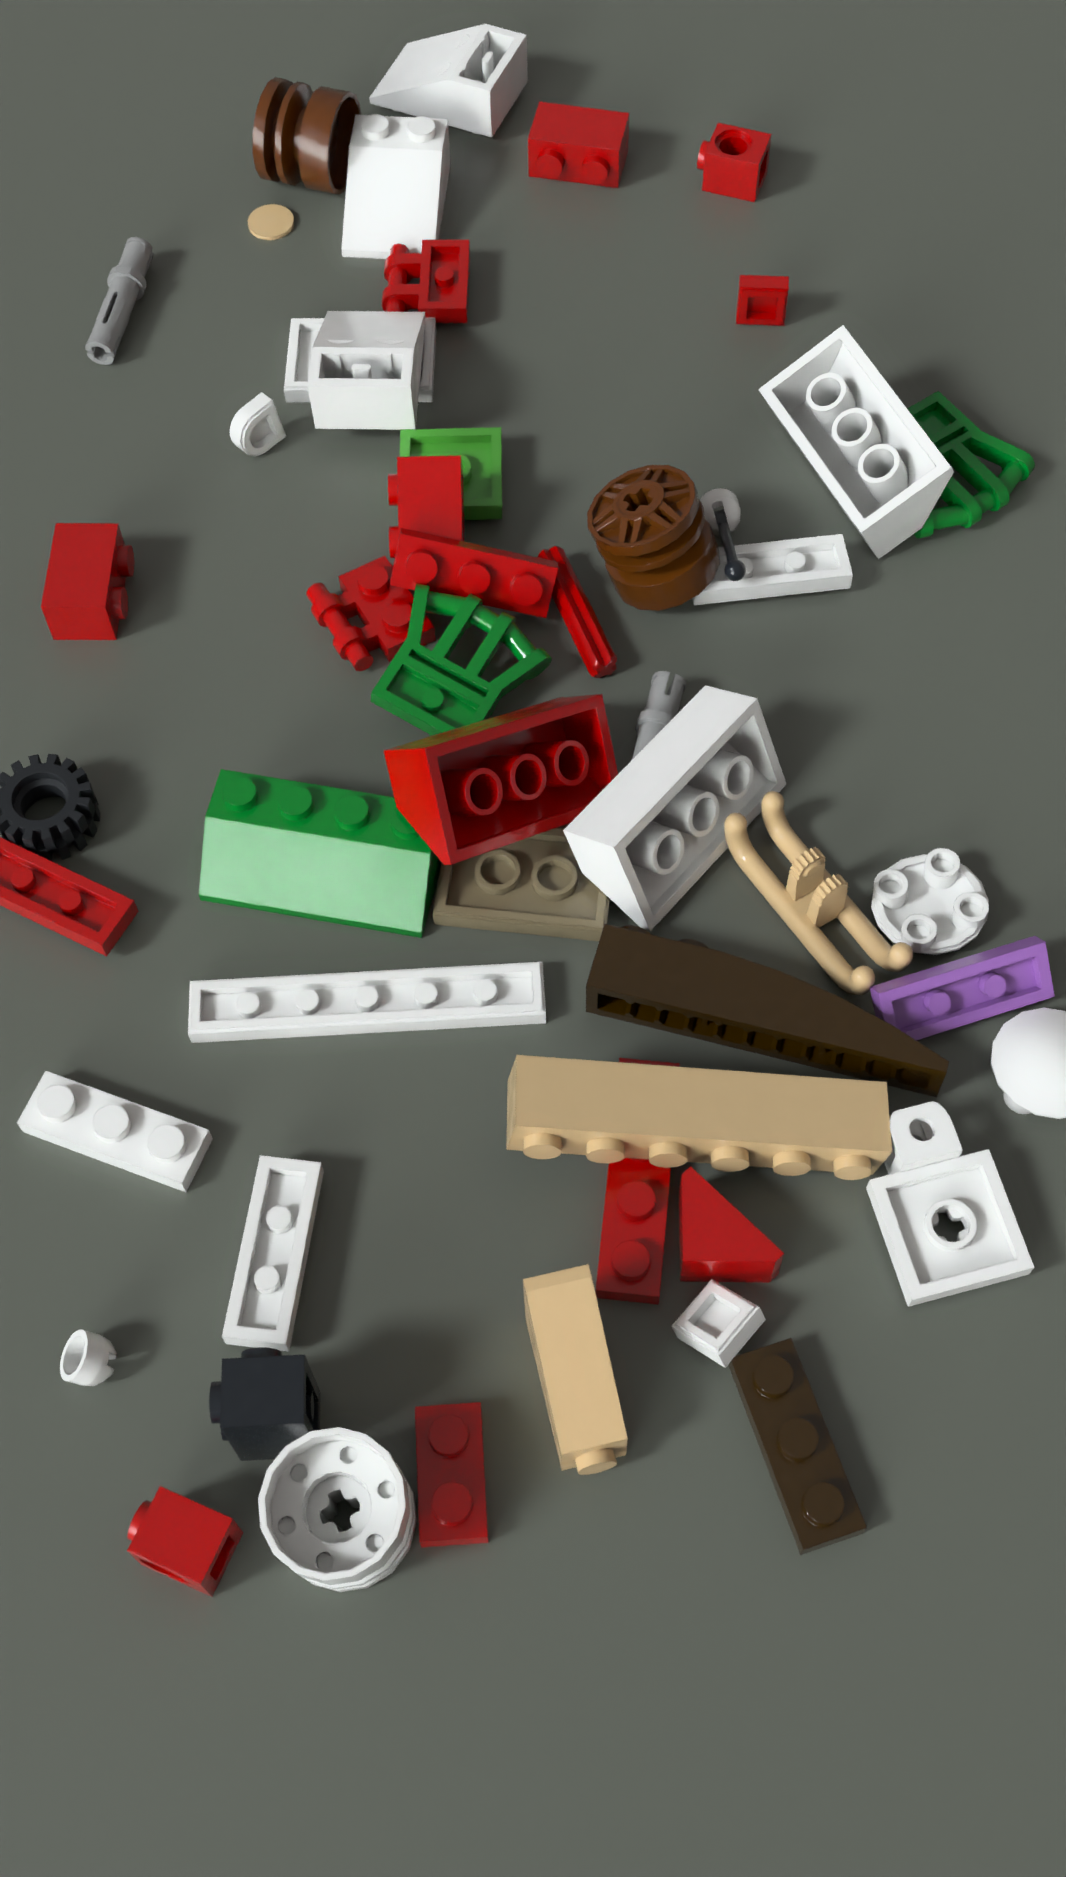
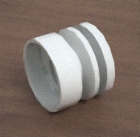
(304, 1493)

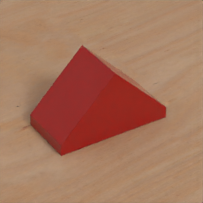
(719, 1239)

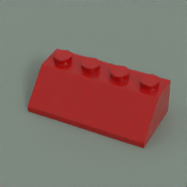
(503, 776)

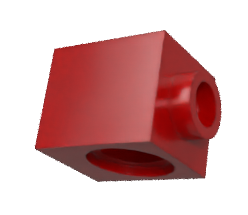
(734, 161)
(183, 1540)

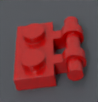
(443, 280)
(378, 604)

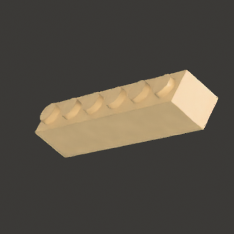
(697, 1117)

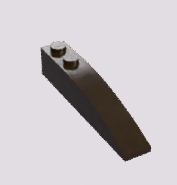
(750, 1008)

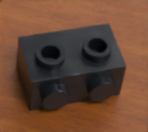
(264, 1402)

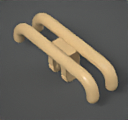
(812, 899)

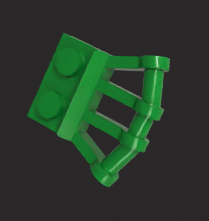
(958, 442)
(439, 694)

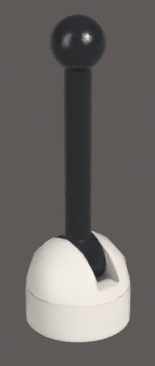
(722, 524)

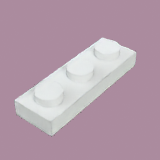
(782, 570)
(115, 1131)
(273, 1253)

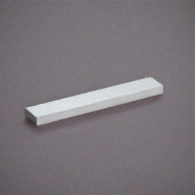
(366, 1002)

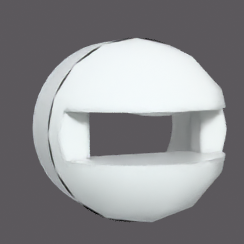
(86, 1359)

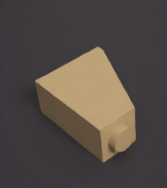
(575, 1369)

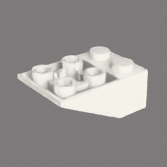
(458, 77)
(366, 370)

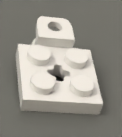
(930, 1180)

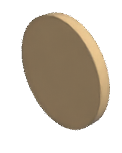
(271, 222)

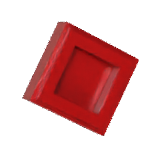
(762, 300)

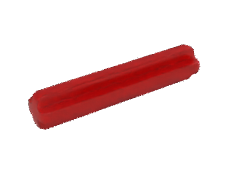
(580, 616)

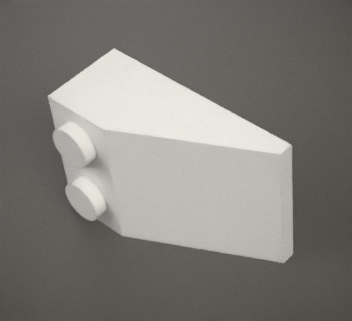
(394, 184)

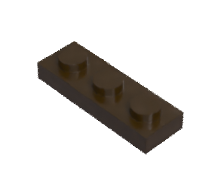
(796, 1446)

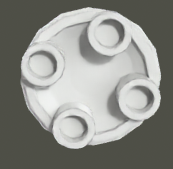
(930, 902)
(1031, 1062)

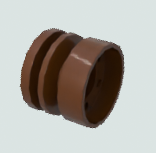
(304, 135)
(654, 537)

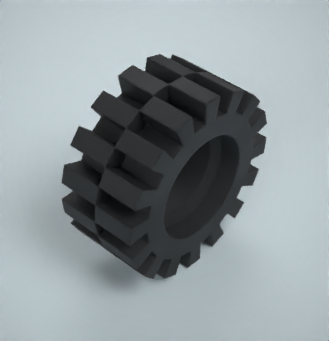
(44, 781)

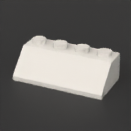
(860, 440)
(668, 807)

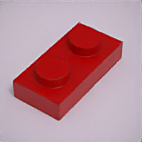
(451, 1475)

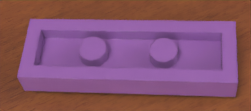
(966, 989)

